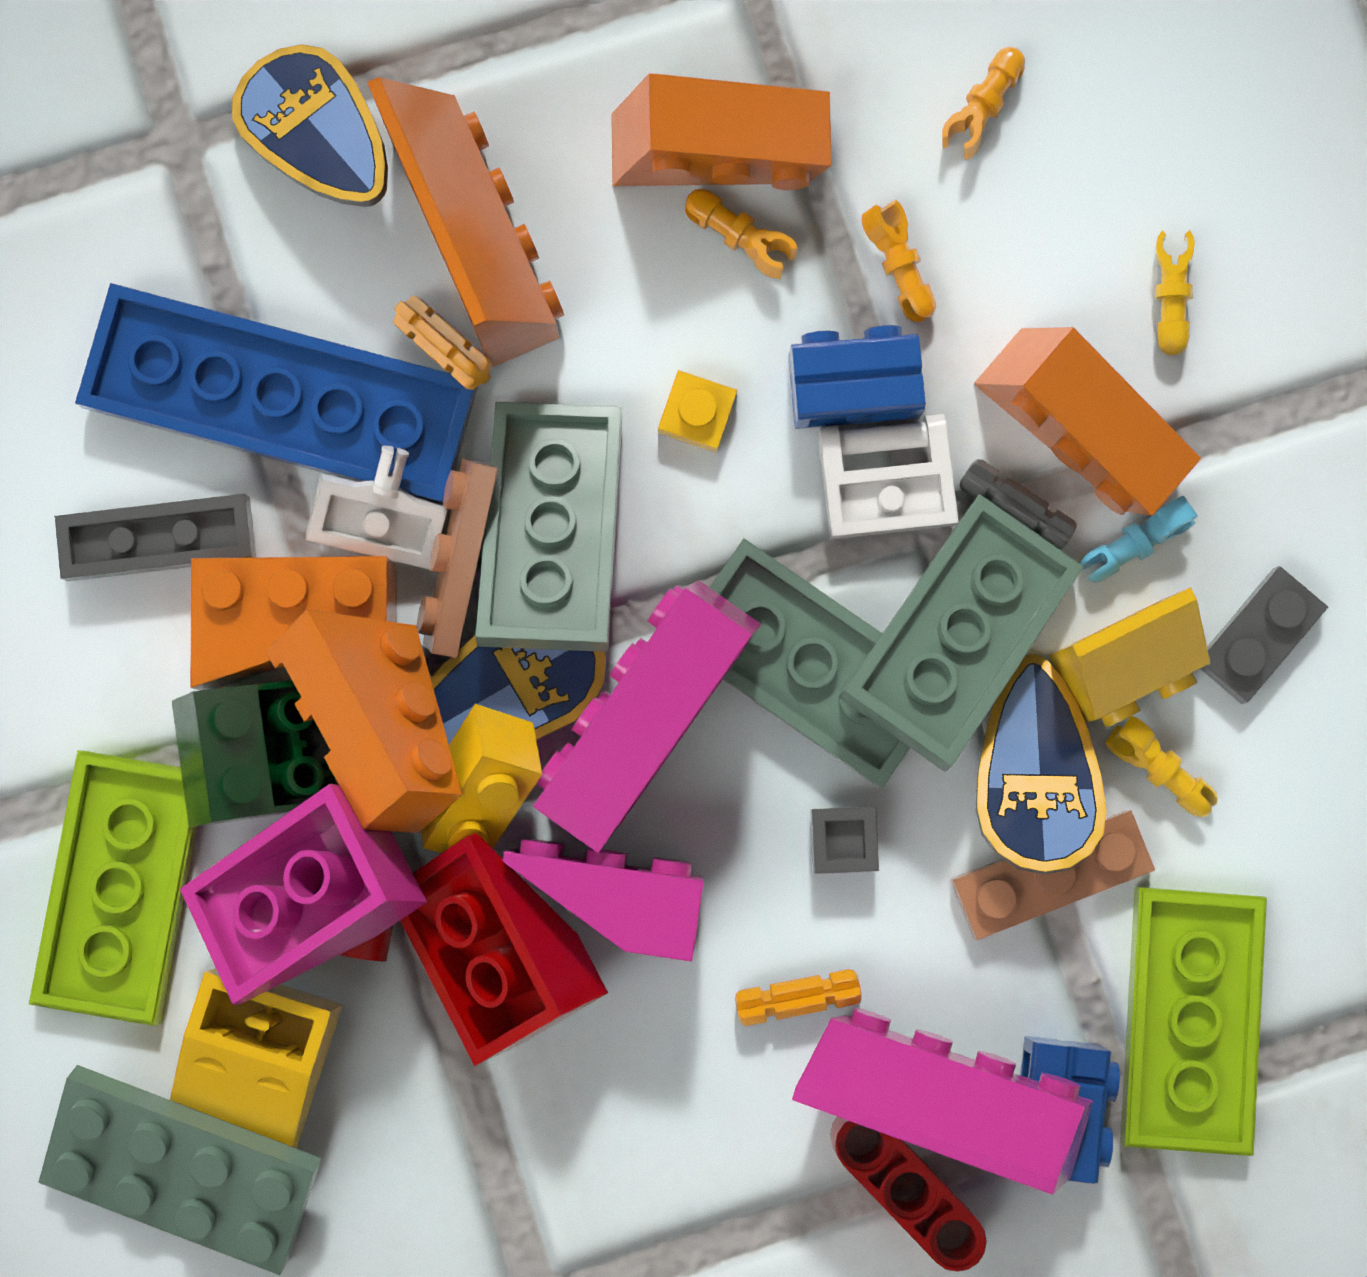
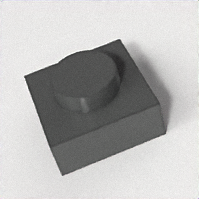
(844, 840)

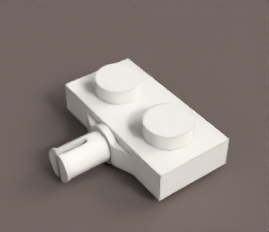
(376, 515)

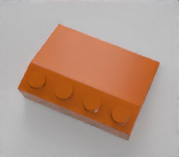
(469, 218)

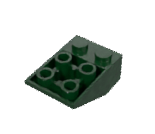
(247, 752)

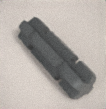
(1018, 502)

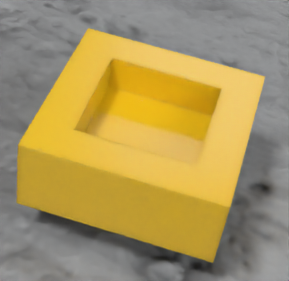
(697, 411)

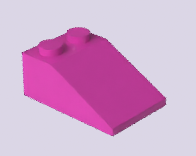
(299, 895)

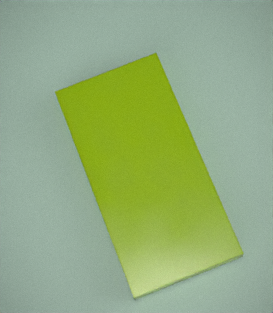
(116, 891)
(1193, 1021)

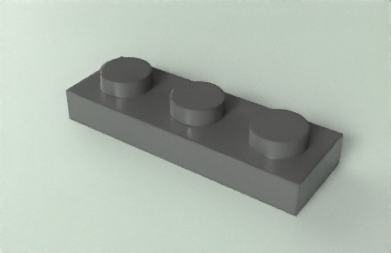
(153, 537)

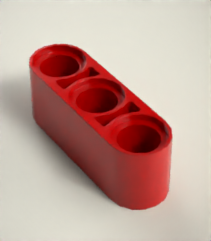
(924, 1214)

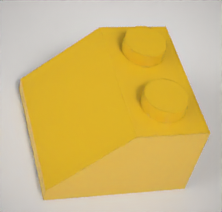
(1135, 657)

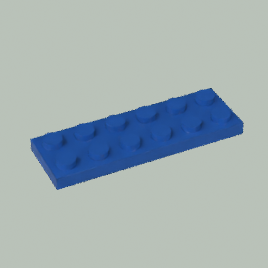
(272, 391)

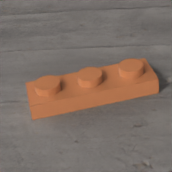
(456, 556)
(1004, 896)

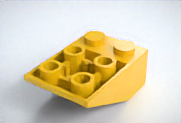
(255, 1058)

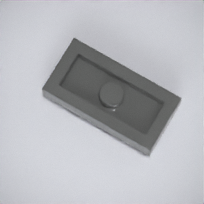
(1262, 634)

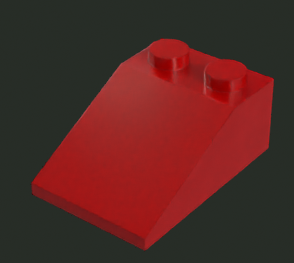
(496, 951)

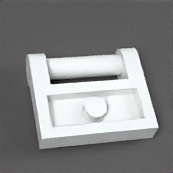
(891, 496)

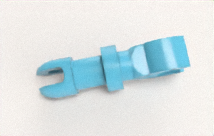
(1139, 540)

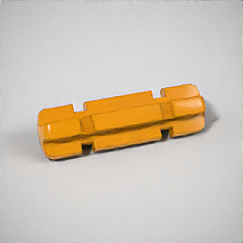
(442, 342)
(798, 997)

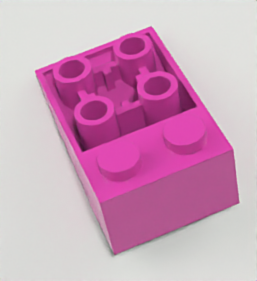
(629, 905)

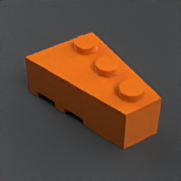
(719, 134)
(1089, 418)
(251, 602)
(377, 714)

